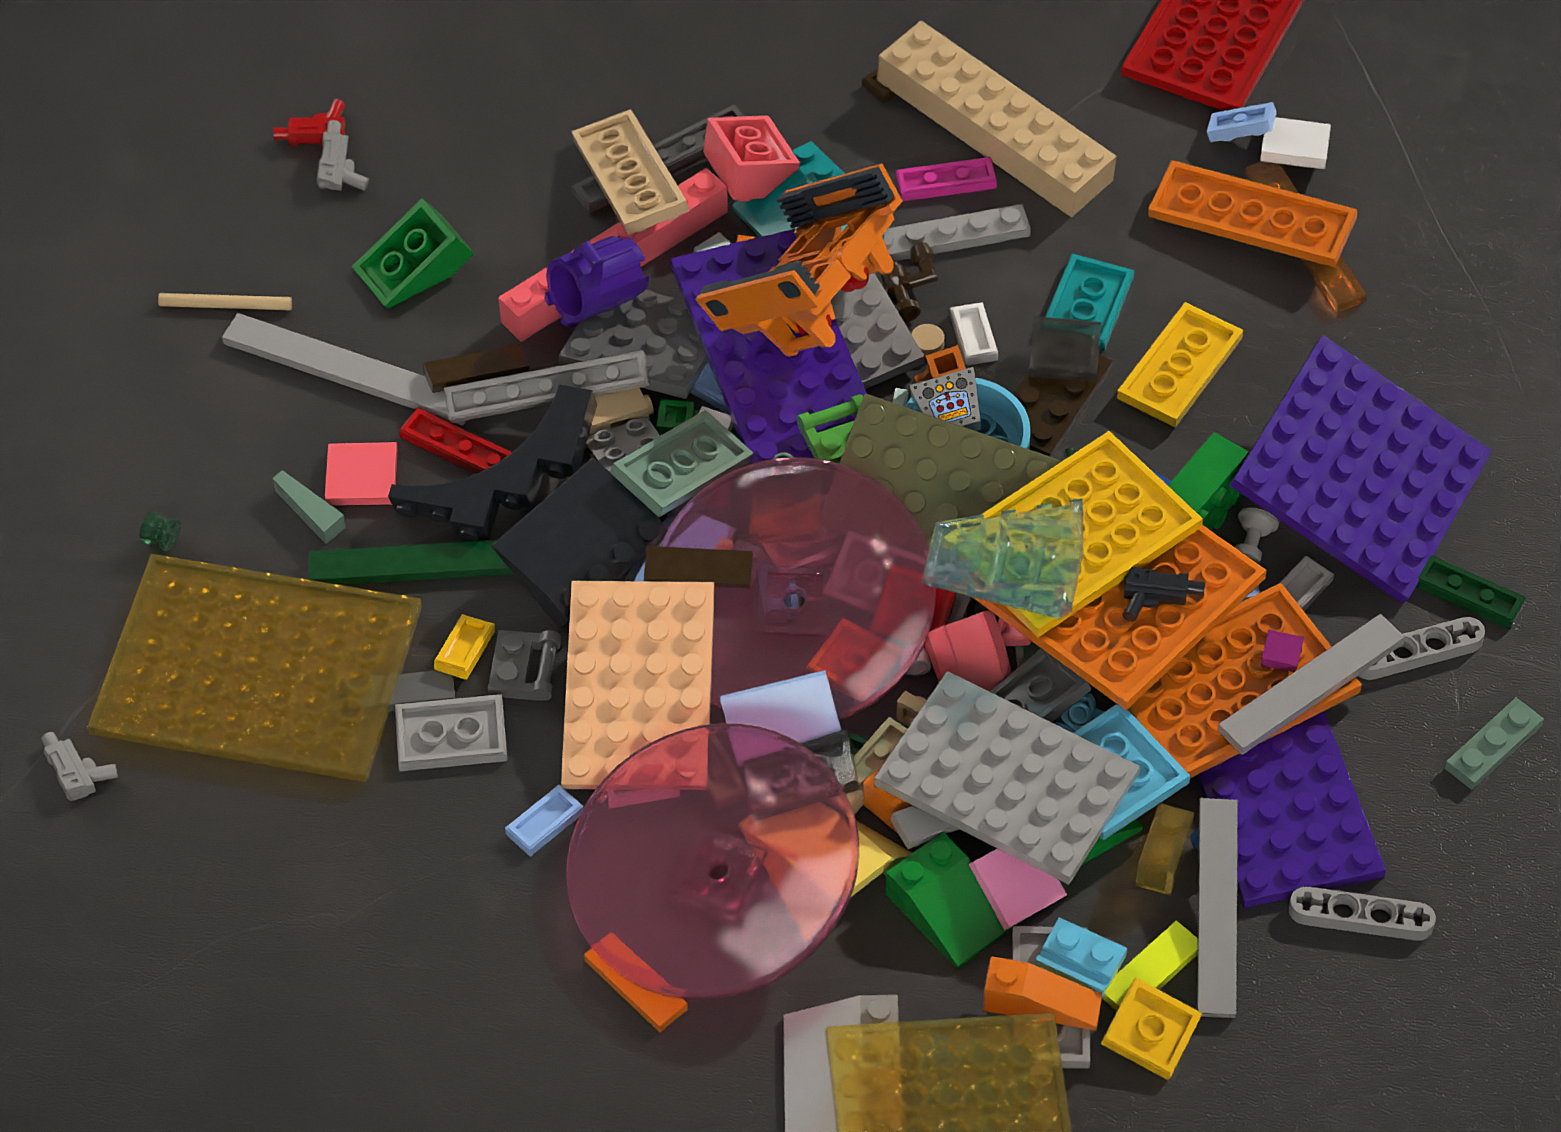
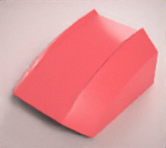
(970, 650)

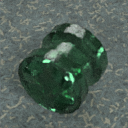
(160, 530)

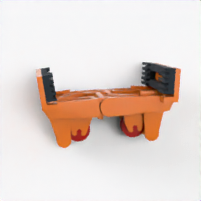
(815, 264)

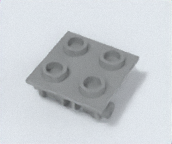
(616, 443)

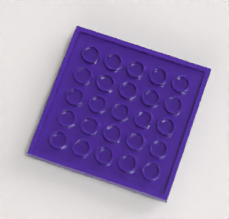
(1361, 469)

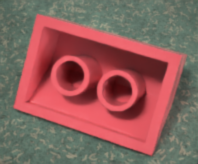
(748, 155)

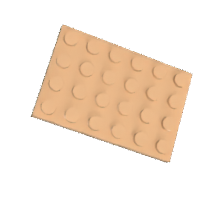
(633, 670)

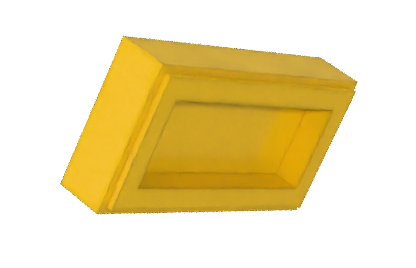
(464, 646)

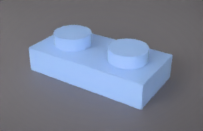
(1241, 122)

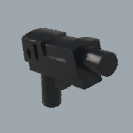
(1149, 588)

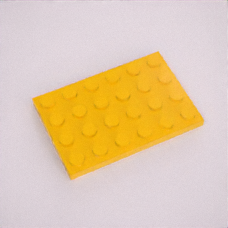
(1126, 517)

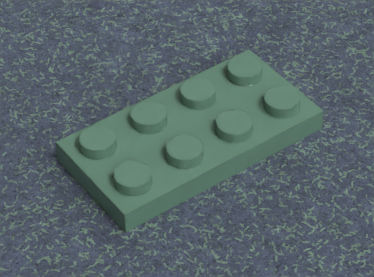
(681, 463)

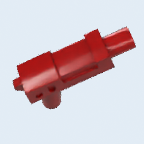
(311, 129)

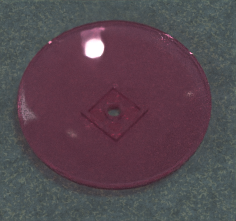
(839, 547)
(703, 803)

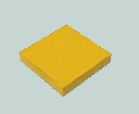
(1151, 1028)

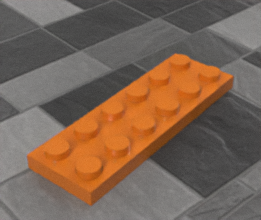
(1253, 213)

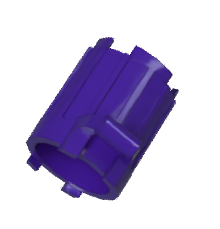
(595, 279)

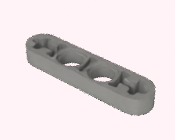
(1424, 655)
(1361, 919)

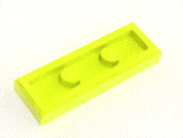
(1156, 963)

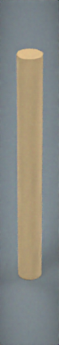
(225, 301)

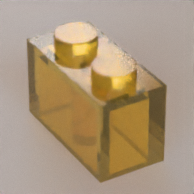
(1164, 849)

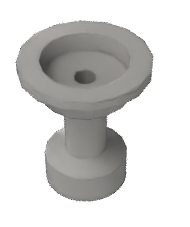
(1256, 524)

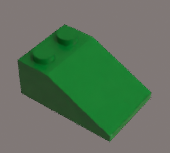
(413, 256)
(945, 900)

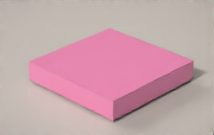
(1014, 886)

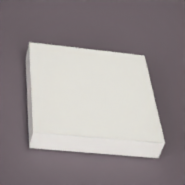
(1296, 143)

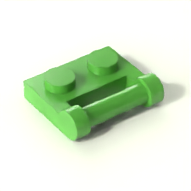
(830, 443)

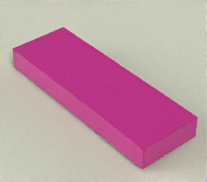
(946, 179)

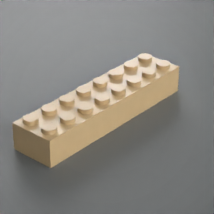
(996, 118)

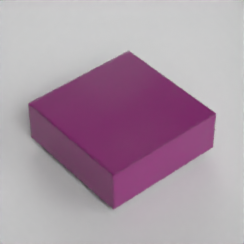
(1282, 651)

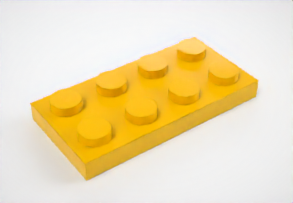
(1180, 364)

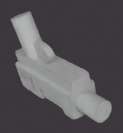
(333, 166)
(73, 774)

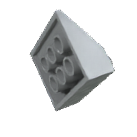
(806, 1063)

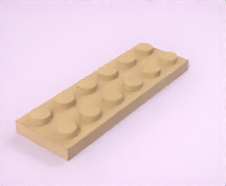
(630, 172)

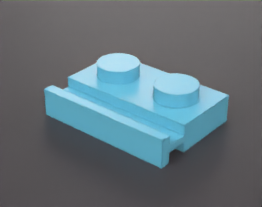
(1081, 956)

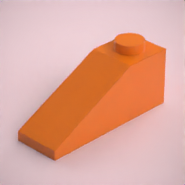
(1027, 989)

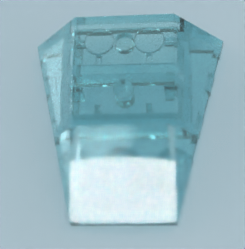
(1011, 558)

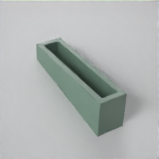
(313, 510)

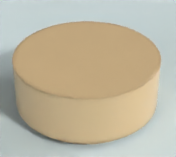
(928, 338)

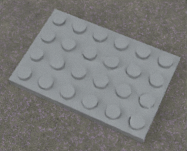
(1007, 777)

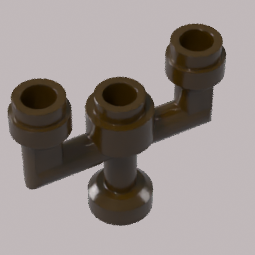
(898, 280)

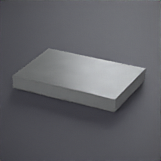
(450, 732)

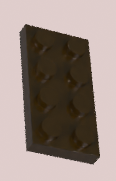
(1056, 406)

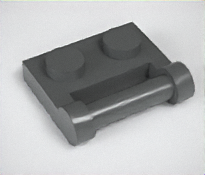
(513, 661)

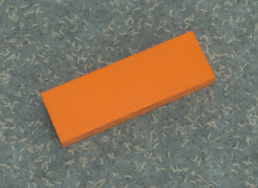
(655, 1008)

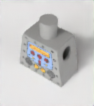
(950, 398)

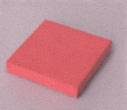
(360, 473)

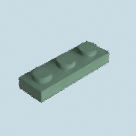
(1494, 743)

